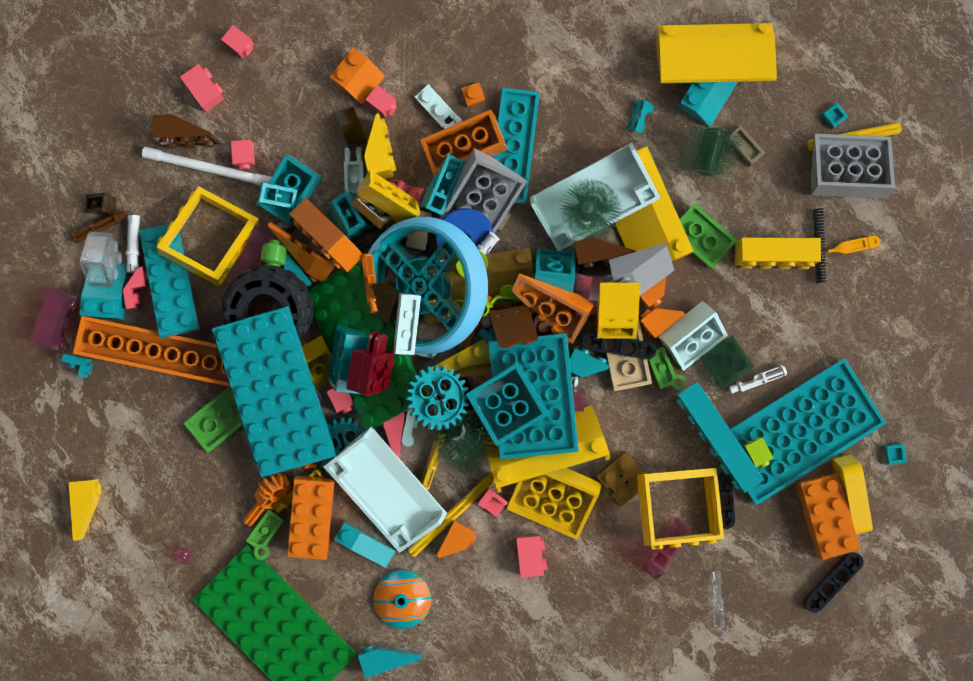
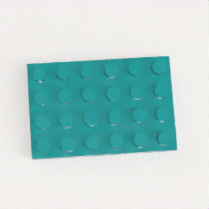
(549, 371)

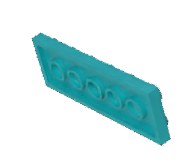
(518, 126)
(169, 286)

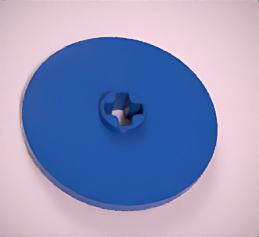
(470, 221)

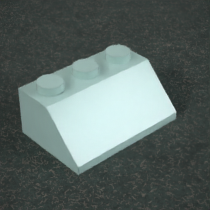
(693, 335)

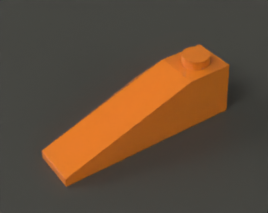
(311, 260)
(558, 307)

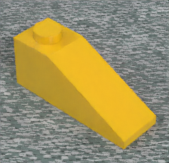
(83, 502)

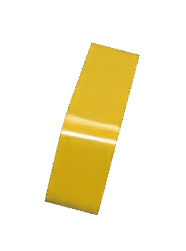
(855, 491)

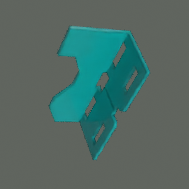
(646, 108)

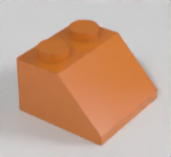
(357, 76)

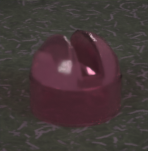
(183, 555)

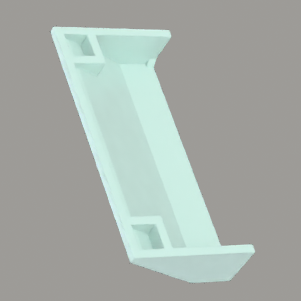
(619, 170)
(385, 490)

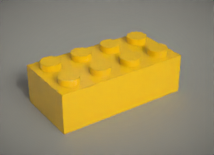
(777, 252)

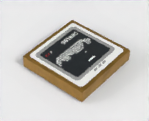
(370, 212)

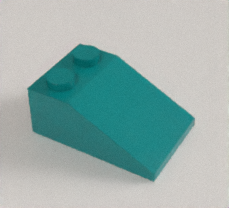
(294, 175)
(555, 268)
(104, 301)

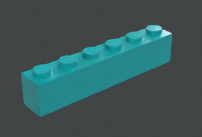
(719, 437)

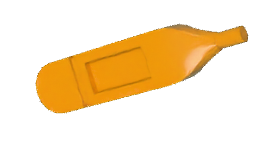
(856, 245)

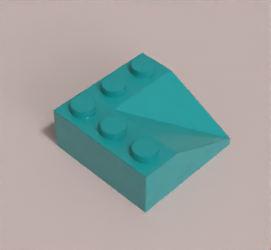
(507, 404)

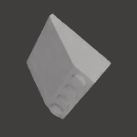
(852, 166)
(485, 187)

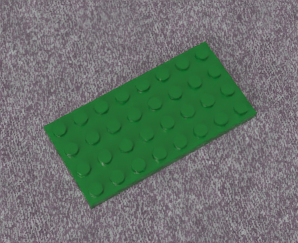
(344, 303)
(273, 622)

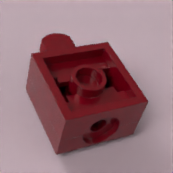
(371, 366)

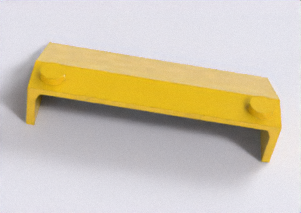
(716, 53)
(655, 222)
(514, 470)

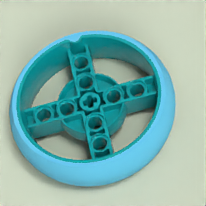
(428, 285)

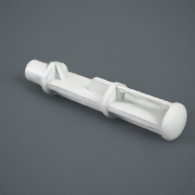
(758, 379)

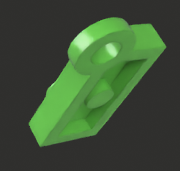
(664, 371)
(265, 532)

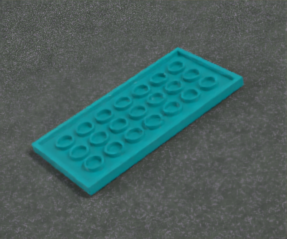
(274, 391)
(809, 426)

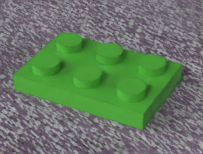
(706, 236)
(215, 421)

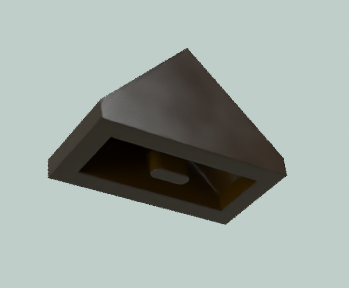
(351, 127)
(100, 204)
(387, 300)

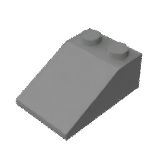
(642, 267)

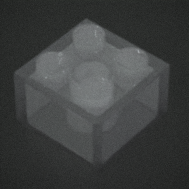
(100, 259)

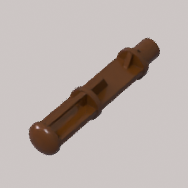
(99, 226)

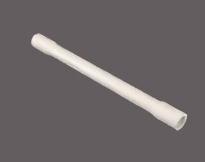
(158, 155)

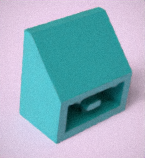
(347, 217)

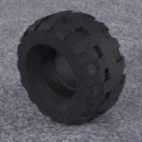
(275, 282)

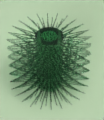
(710, 152)
(599, 208)
(466, 440)

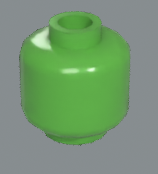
(273, 253)

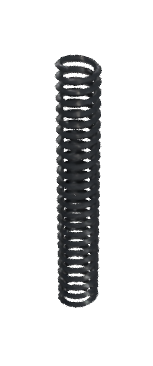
(816, 236)

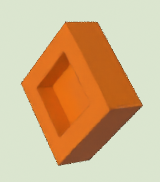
(473, 94)

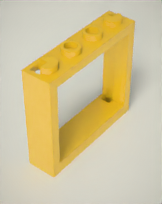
(215, 277)
(712, 502)

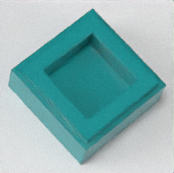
(834, 115)
(895, 454)

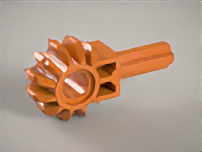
(268, 496)

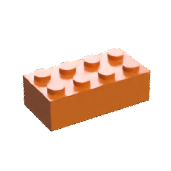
(459, 140)
(325, 235)
(827, 516)
(311, 517)

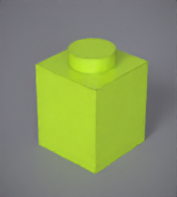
(758, 452)

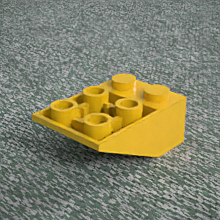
(378, 150)
(618, 310)

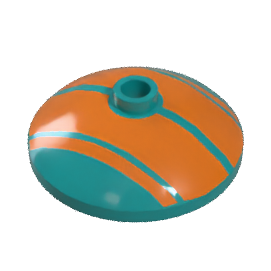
(403, 585)

